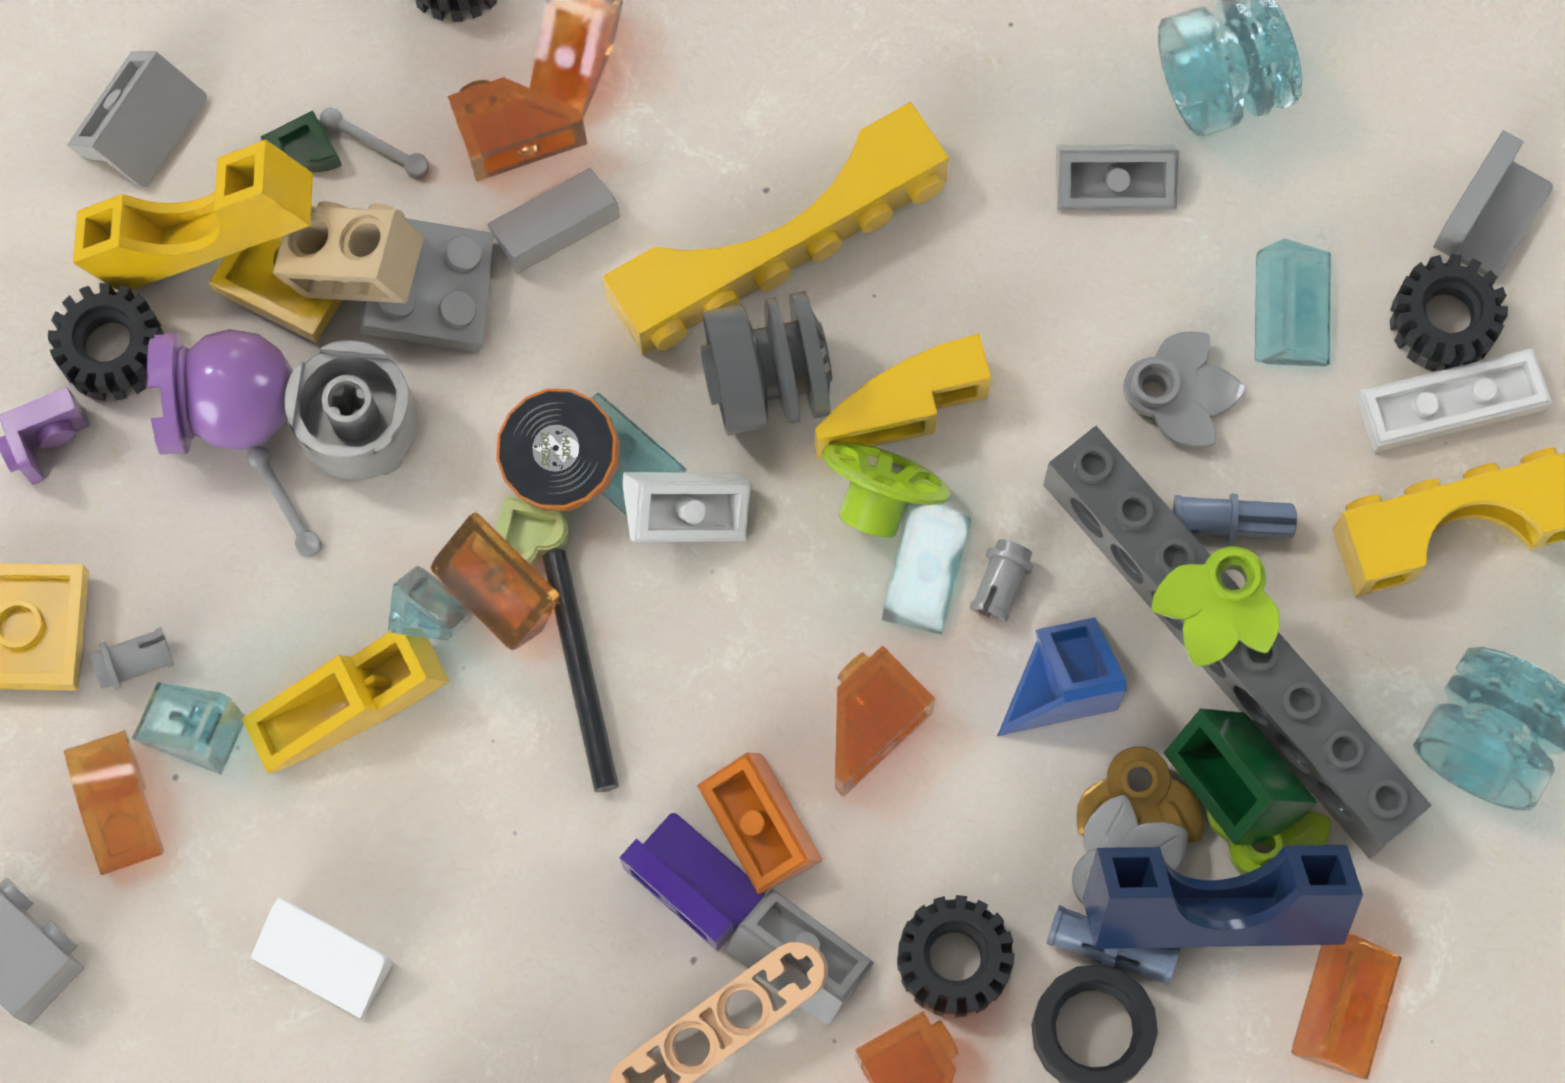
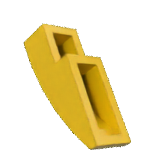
(906, 396)
(344, 699)

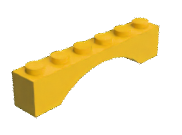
(669, 288)

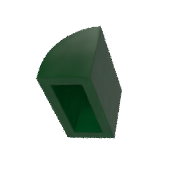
(1238, 776)

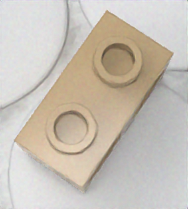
(351, 254)

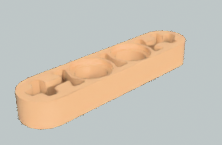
(714, 1021)

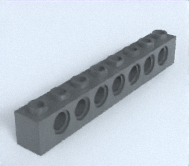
(1273, 688)

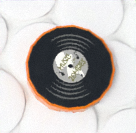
(558, 449)

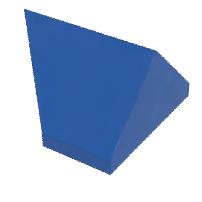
(1066, 678)

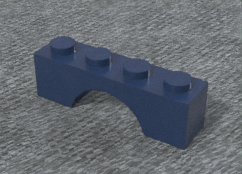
(1290, 901)

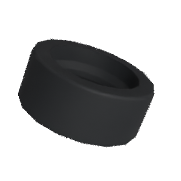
(1108, 981)

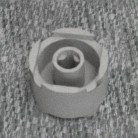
(330, 386)

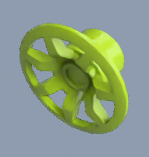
(875, 493)

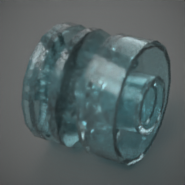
(1229, 62)
(1496, 729)

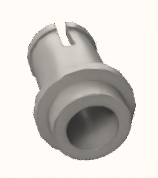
(1002, 579)
(131, 658)

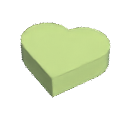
(531, 529)

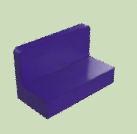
(692, 880)

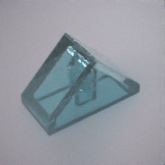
(191, 725)

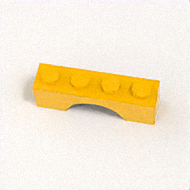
(141, 241)
(1389, 539)

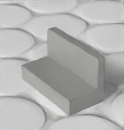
(139, 117)
(1494, 209)

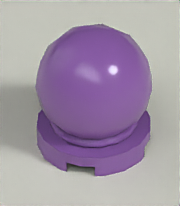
(219, 389)

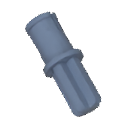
(1236, 517)

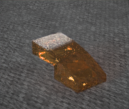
(113, 802)

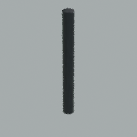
(580, 673)

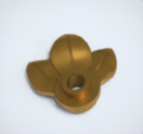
(1159, 802)

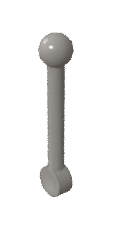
(415, 164)
(307, 542)

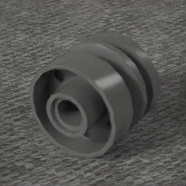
(765, 363)

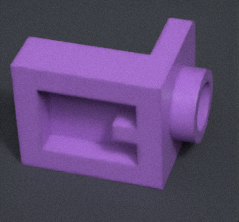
(43, 423)

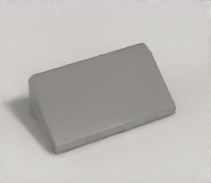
(1117, 176)
(554, 220)
(779, 922)

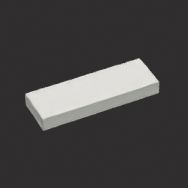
(1453, 400)

